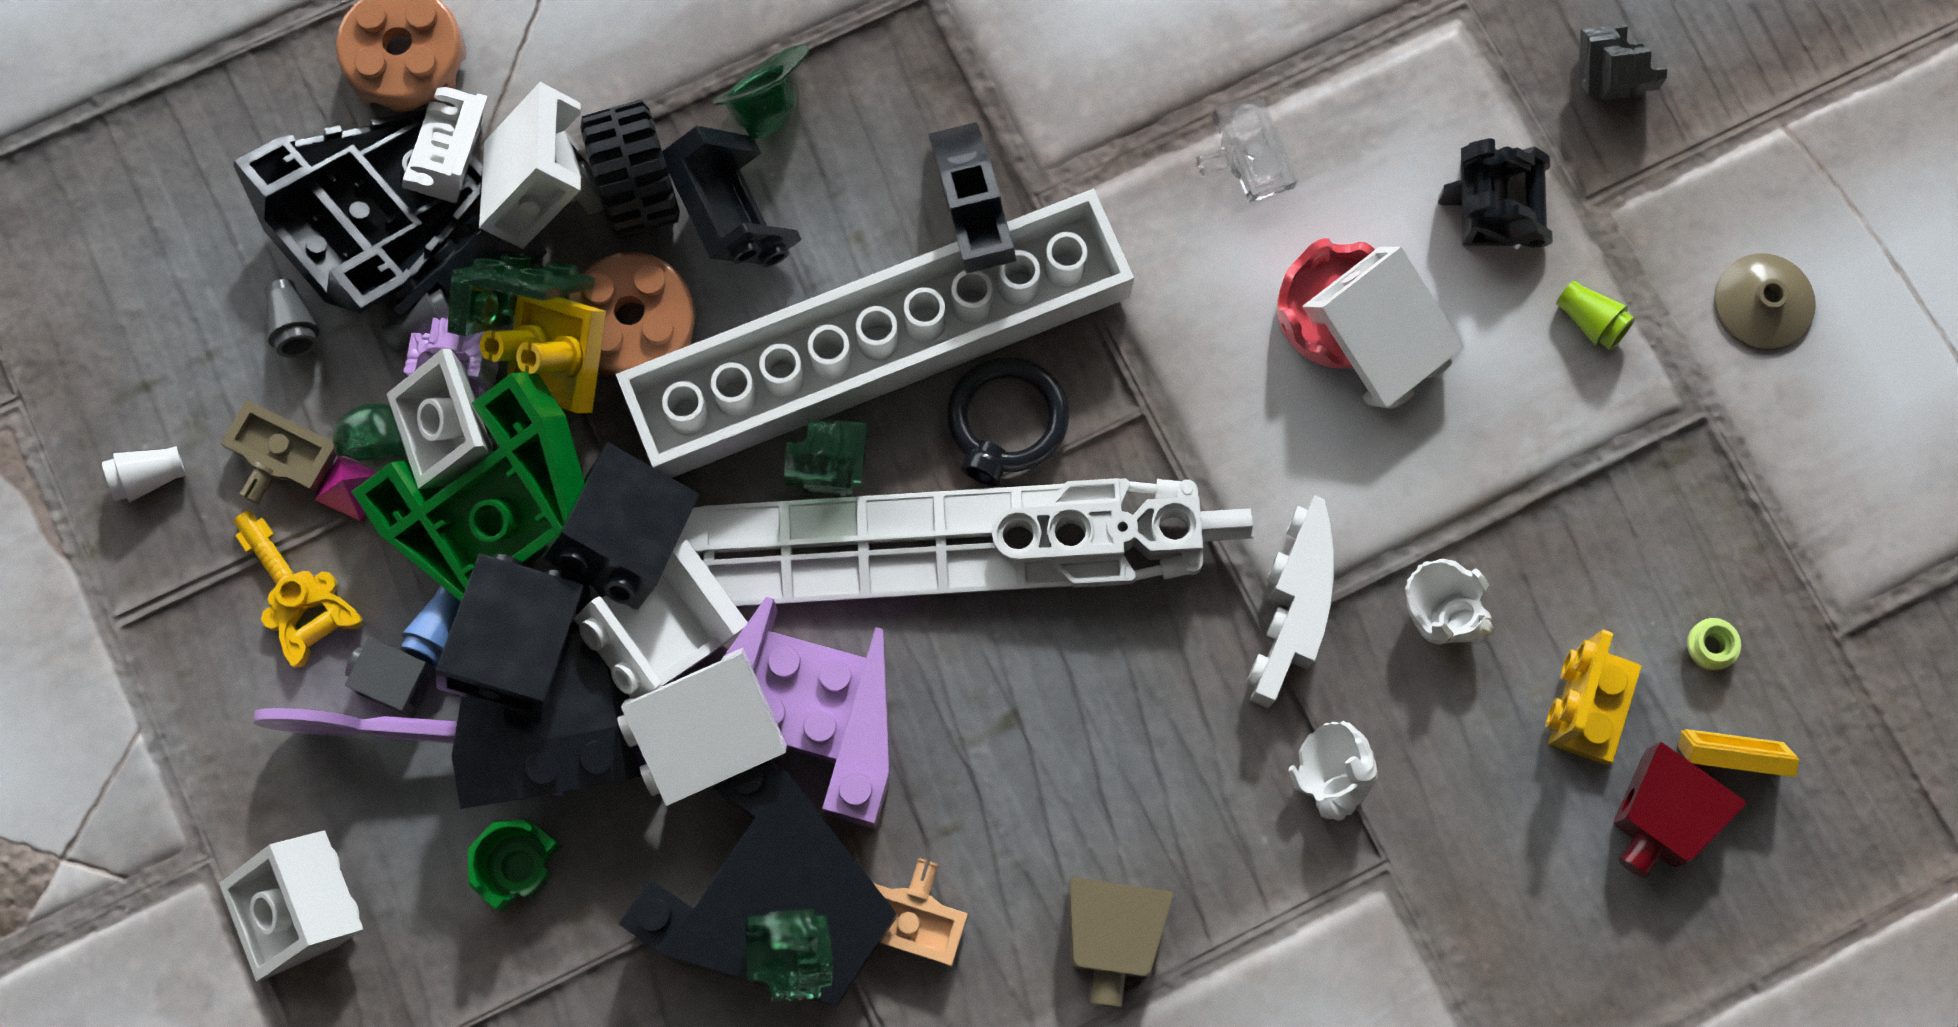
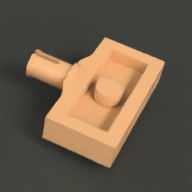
(922, 922)

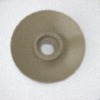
(1753, 318)

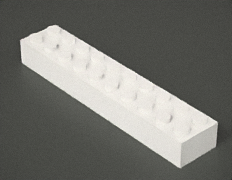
(872, 337)

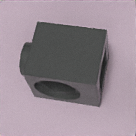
(388, 677)

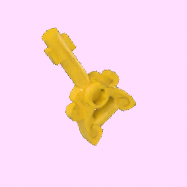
(294, 595)

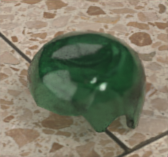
(368, 433)

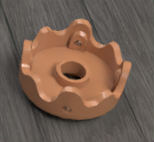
(403, 79)
(655, 286)

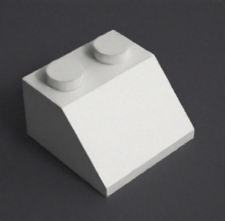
(439, 422)
(290, 904)

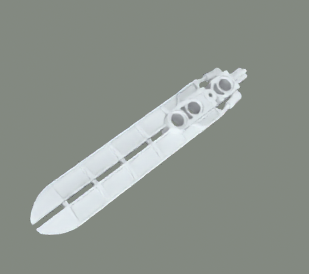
(954, 515)

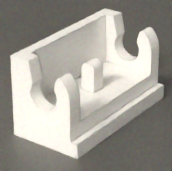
(445, 144)

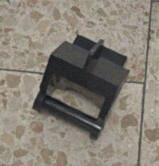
(1483, 194)

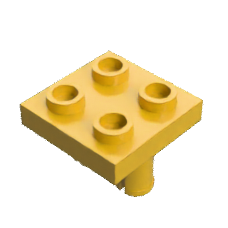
(557, 342)

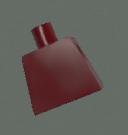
(1671, 811)

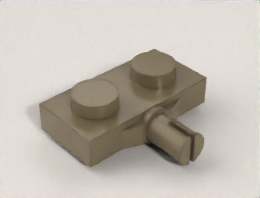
(277, 450)

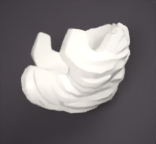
(1447, 603)
(1335, 769)

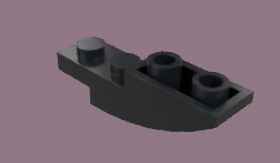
(972, 197)

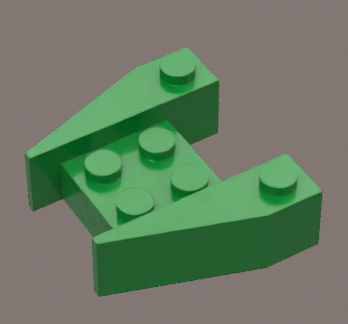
(500, 506)

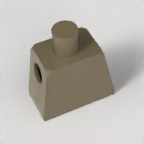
(1114, 933)

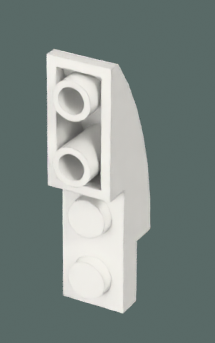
(1305, 586)

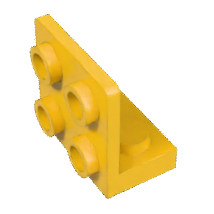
(1594, 700)

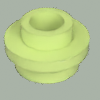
(1726, 636)

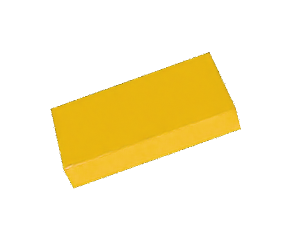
(1738, 753)

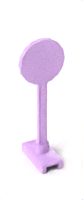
(336, 724)

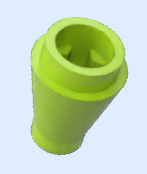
(1596, 315)

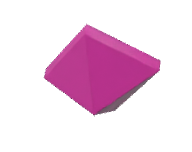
(337, 487)

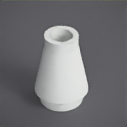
(140, 472)

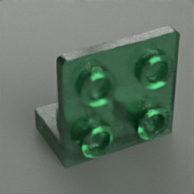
(488, 291)

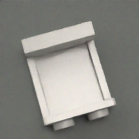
(520, 174)
(1386, 326)
(669, 633)
(702, 728)

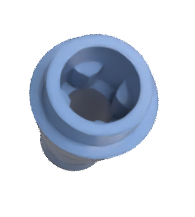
(431, 628)

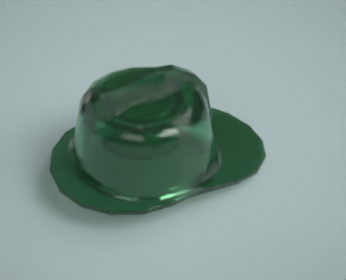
(766, 94)

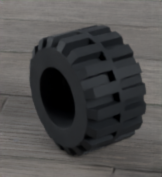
(629, 169)

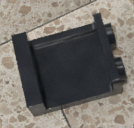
(718, 200)
(622, 527)
(509, 634)

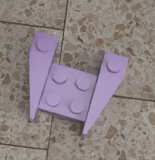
(827, 709)

